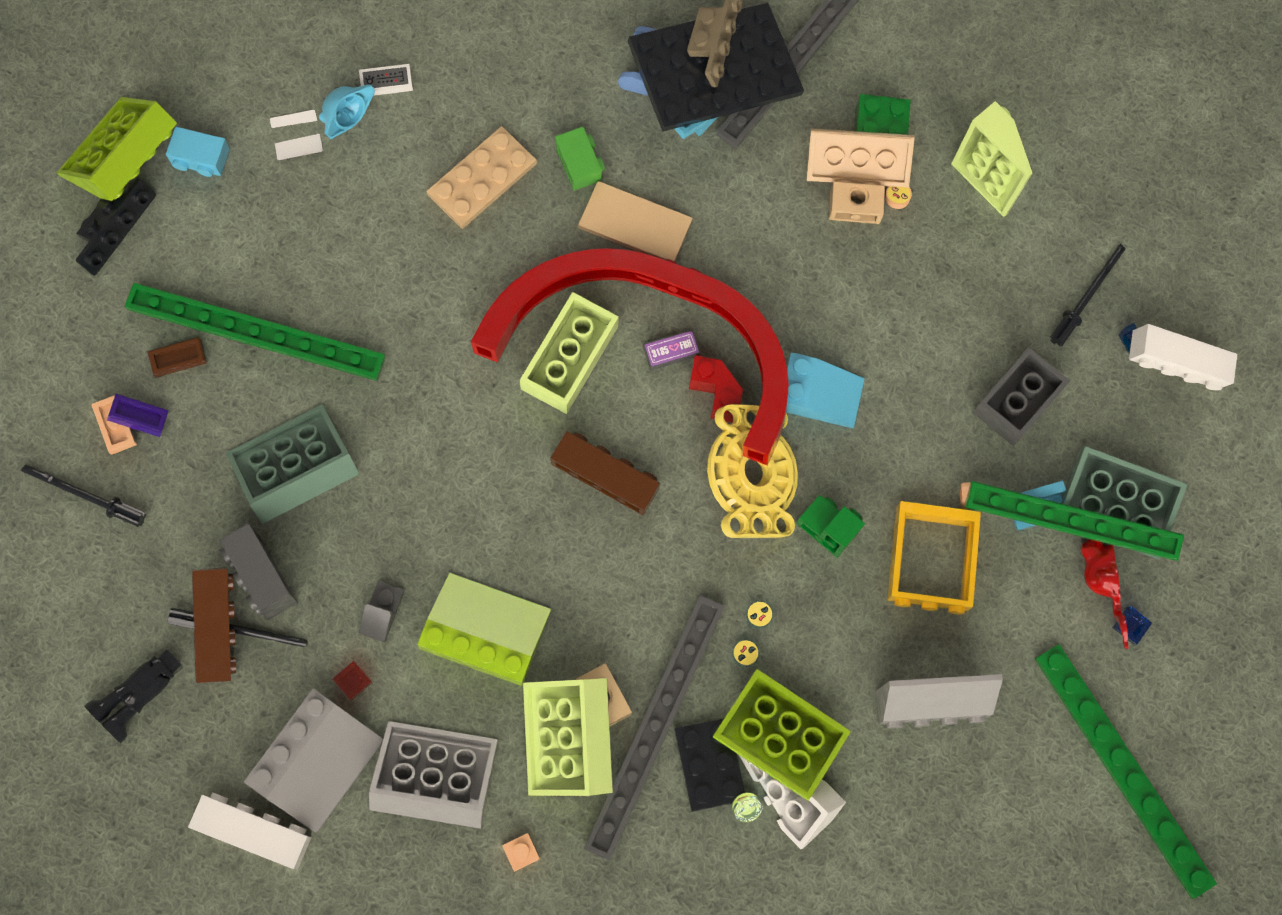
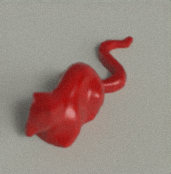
(1103, 578)

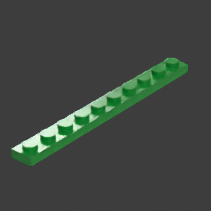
(255, 332)
(1126, 772)

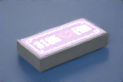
(671, 350)

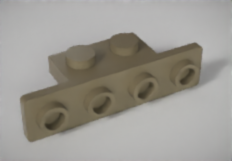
(713, 35)

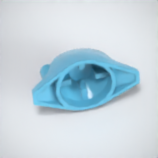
(345, 108)

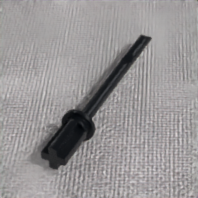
(1071, 318)
(114, 507)
(185, 619)

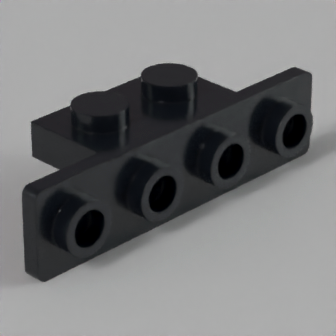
(110, 225)

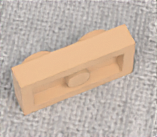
(115, 435)

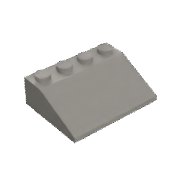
(938, 700)
(314, 761)
(433, 774)

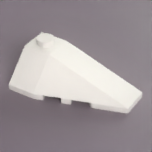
(798, 817)

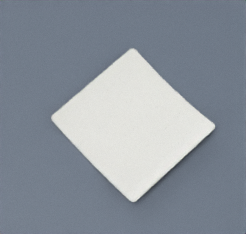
(298, 146)

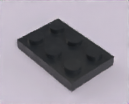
(708, 766)

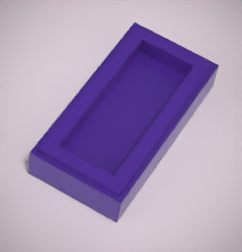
(137, 415)

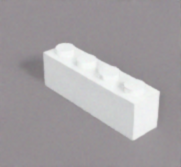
(1182, 357)
(249, 831)

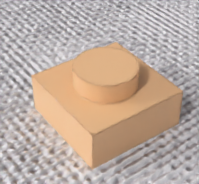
(521, 852)

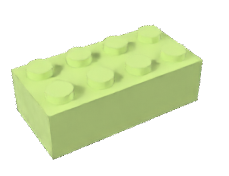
(569, 353)

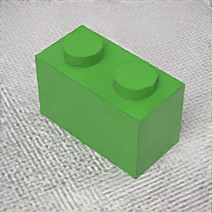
(578, 158)

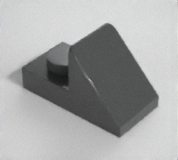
(381, 611)

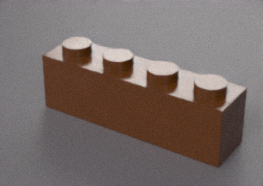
(605, 473)
(211, 625)

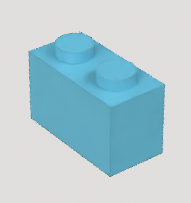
(197, 152)

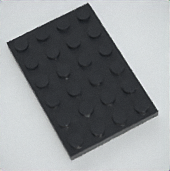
(754, 71)

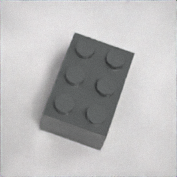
(1021, 396)
(256, 572)

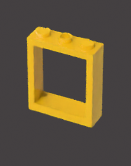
(943, 515)

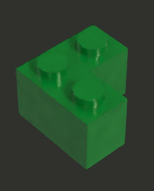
(830, 526)

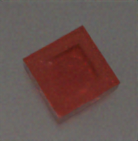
(352, 681)

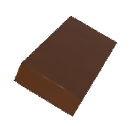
(177, 357)

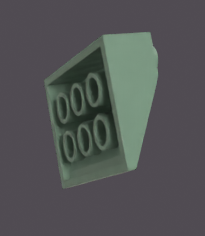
(291, 464)
(1123, 490)

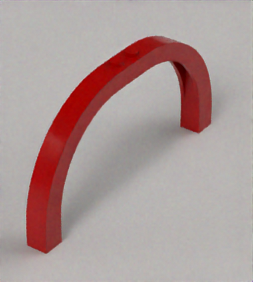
(669, 278)

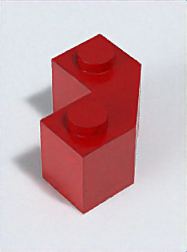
(713, 377)

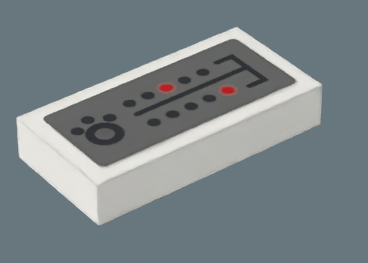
(387, 79)

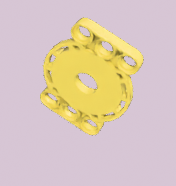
(762, 501)

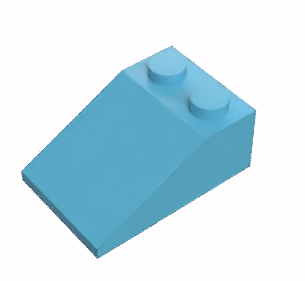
(822, 391)

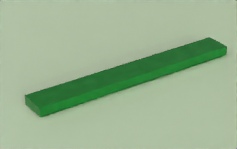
(1074, 521)

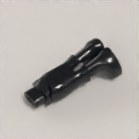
(135, 693)

